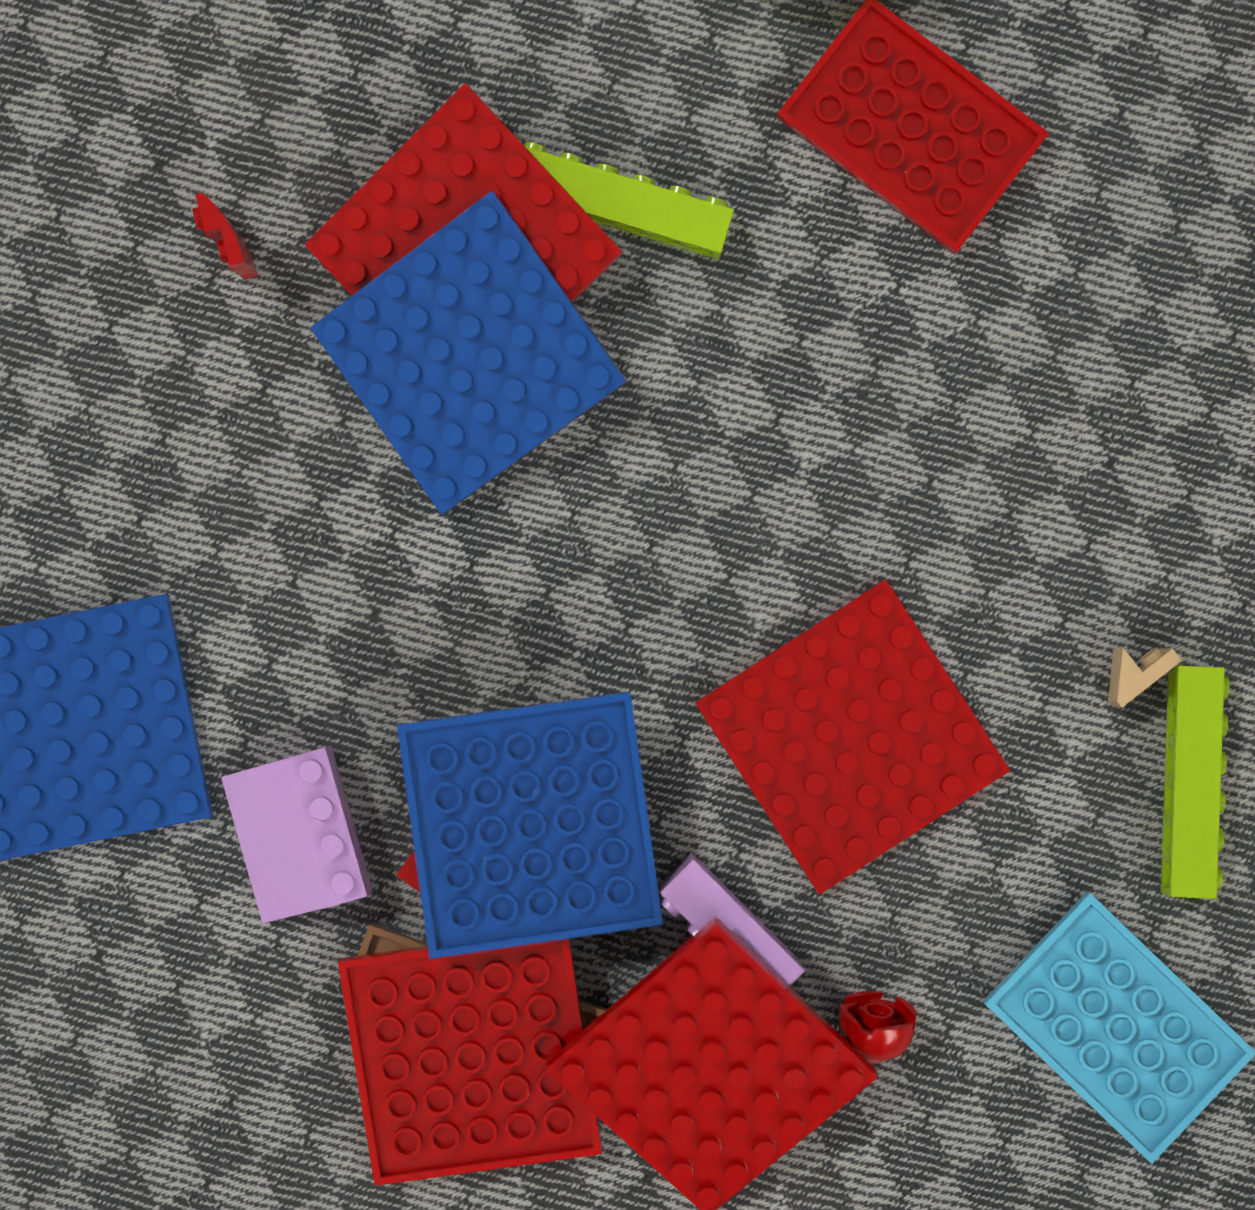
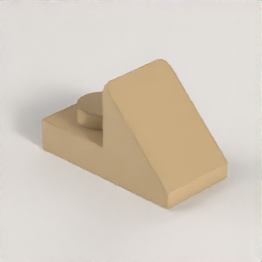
(1130, 680)

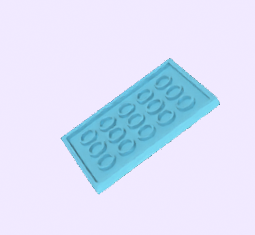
(1119, 1027)

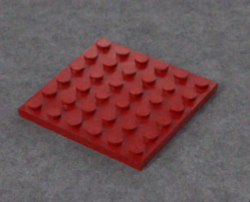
(440, 175)
(852, 736)
(459, 1056)
(711, 1067)

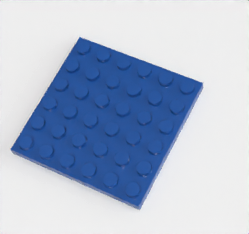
(468, 353)
(95, 728)
(529, 824)

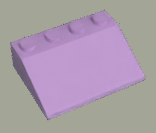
(297, 835)

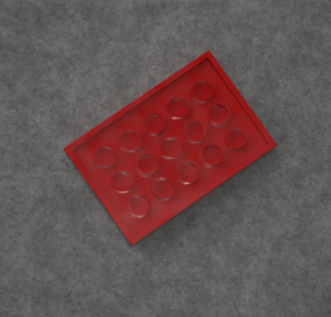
(912, 125)

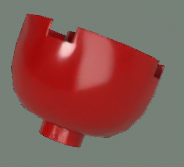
(877, 1026)

